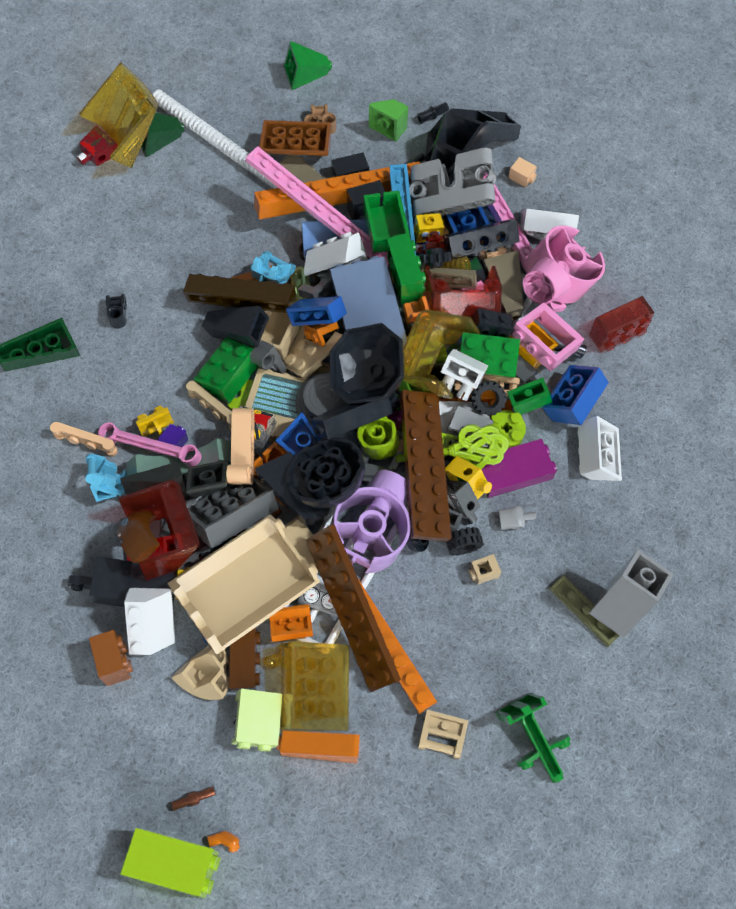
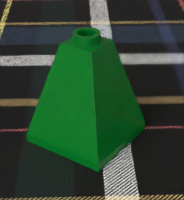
(304, 65)

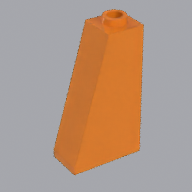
(320, 746)

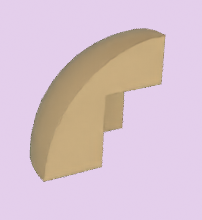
(205, 675)

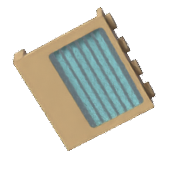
(275, 395)

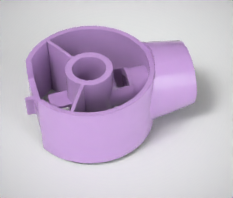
(386, 497)

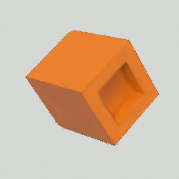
(414, 308)

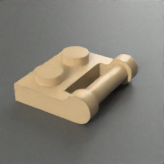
(446, 727)

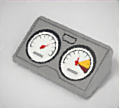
(318, 598)

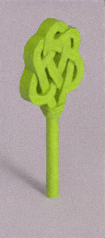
(492, 439)

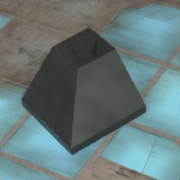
(206, 478)

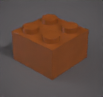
(110, 657)

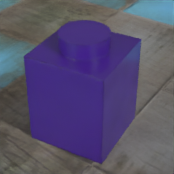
(174, 435)

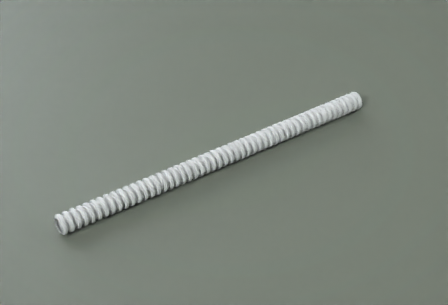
(208, 133)

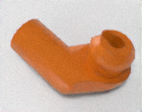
(225, 838)

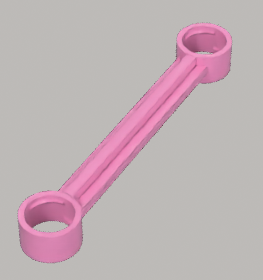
(152, 445)

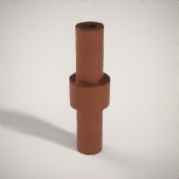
(193, 798)

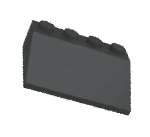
(230, 510)

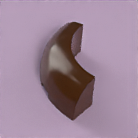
(136, 535)

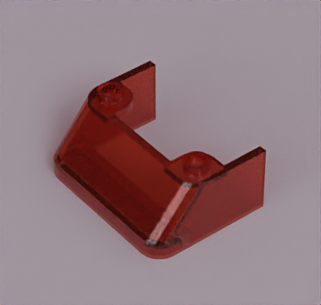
(463, 302)
(168, 503)

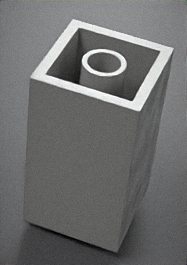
(631, 593)

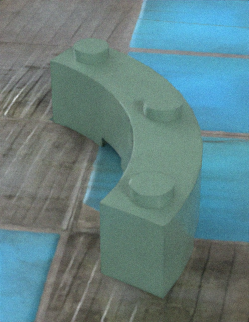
(213, 452)

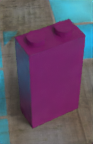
(520, 468)

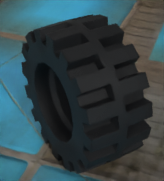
(496, 406)
(465, 541)

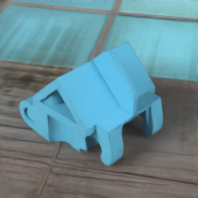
(277, 274)
(102, 477)

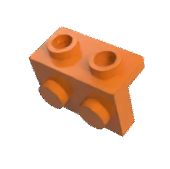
(315, 332)
(291, 623)

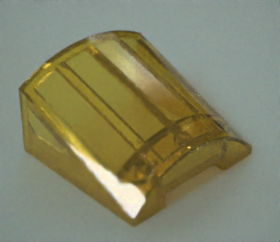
(123, 111)

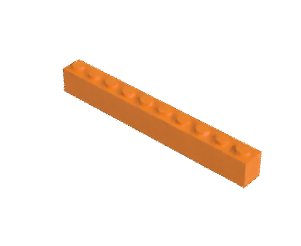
(333, 190)

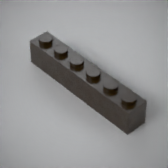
(239, 292)

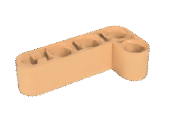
(242, 447)

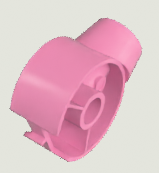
(561, 268)

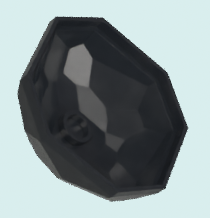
(367, 364)

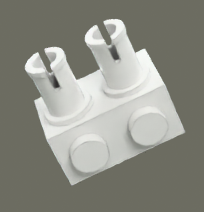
(464, 369)

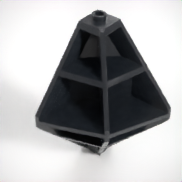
(466, 131)

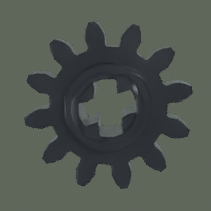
(435, 257)

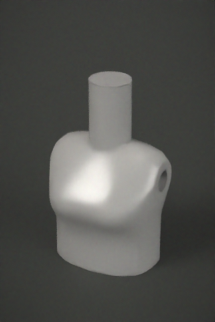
(515, 518)

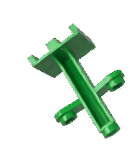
(523, 710)

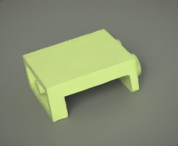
(257, 719)

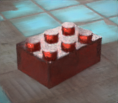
(621, 324)

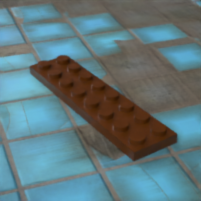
(425, 466)
(352, 609)

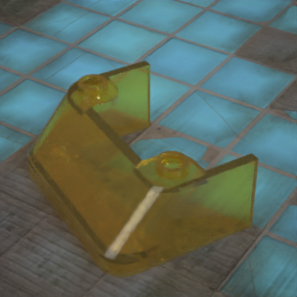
(425, 343)

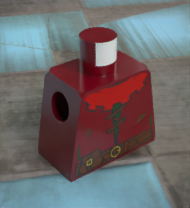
(96, 147)

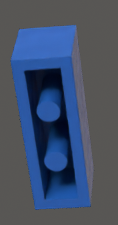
(316, 311)

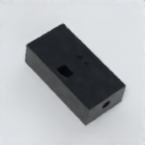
(115, 577)

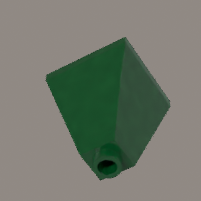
(162, 131)

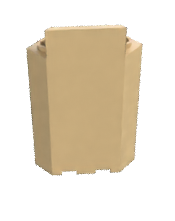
(247, 580)

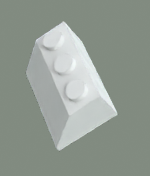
(543, 221)
(333, 253)
(599, 450)
(149, 620)

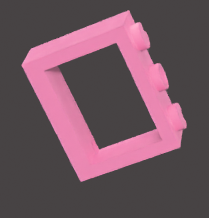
(555, 326)

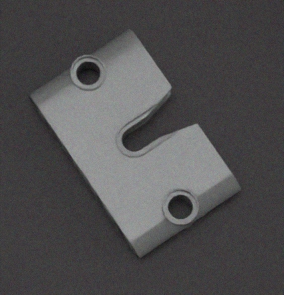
(468, 188)

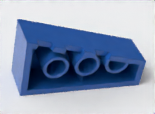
(297, 436)

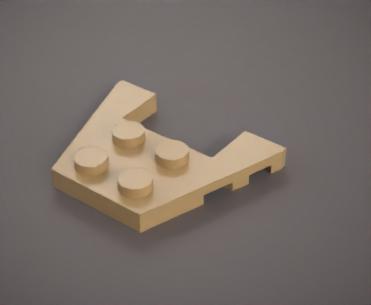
(306, 356)

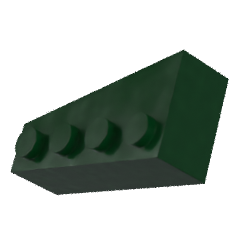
(39, 346)

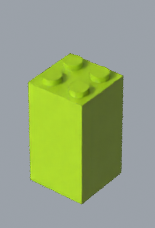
(171, 863)

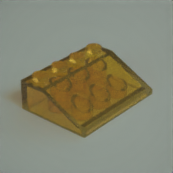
(314, 686)

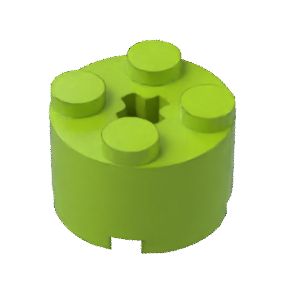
(512, 424)
(379, 438)

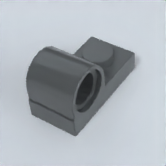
(267, 357)

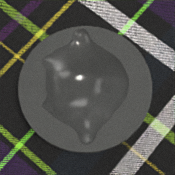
(316, 397)

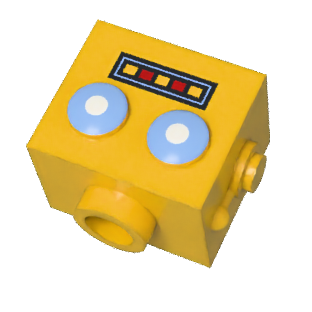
(425, 224)

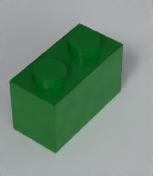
(529, 396)

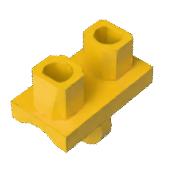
(155, 422)

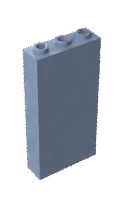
(367, 295)

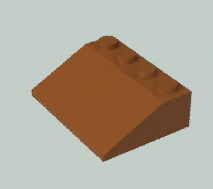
(296, 137)

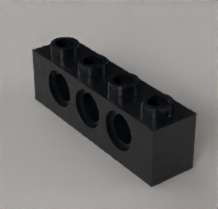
(507, 229)

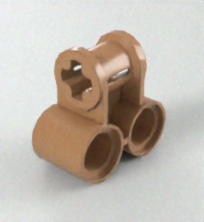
(321, 114)

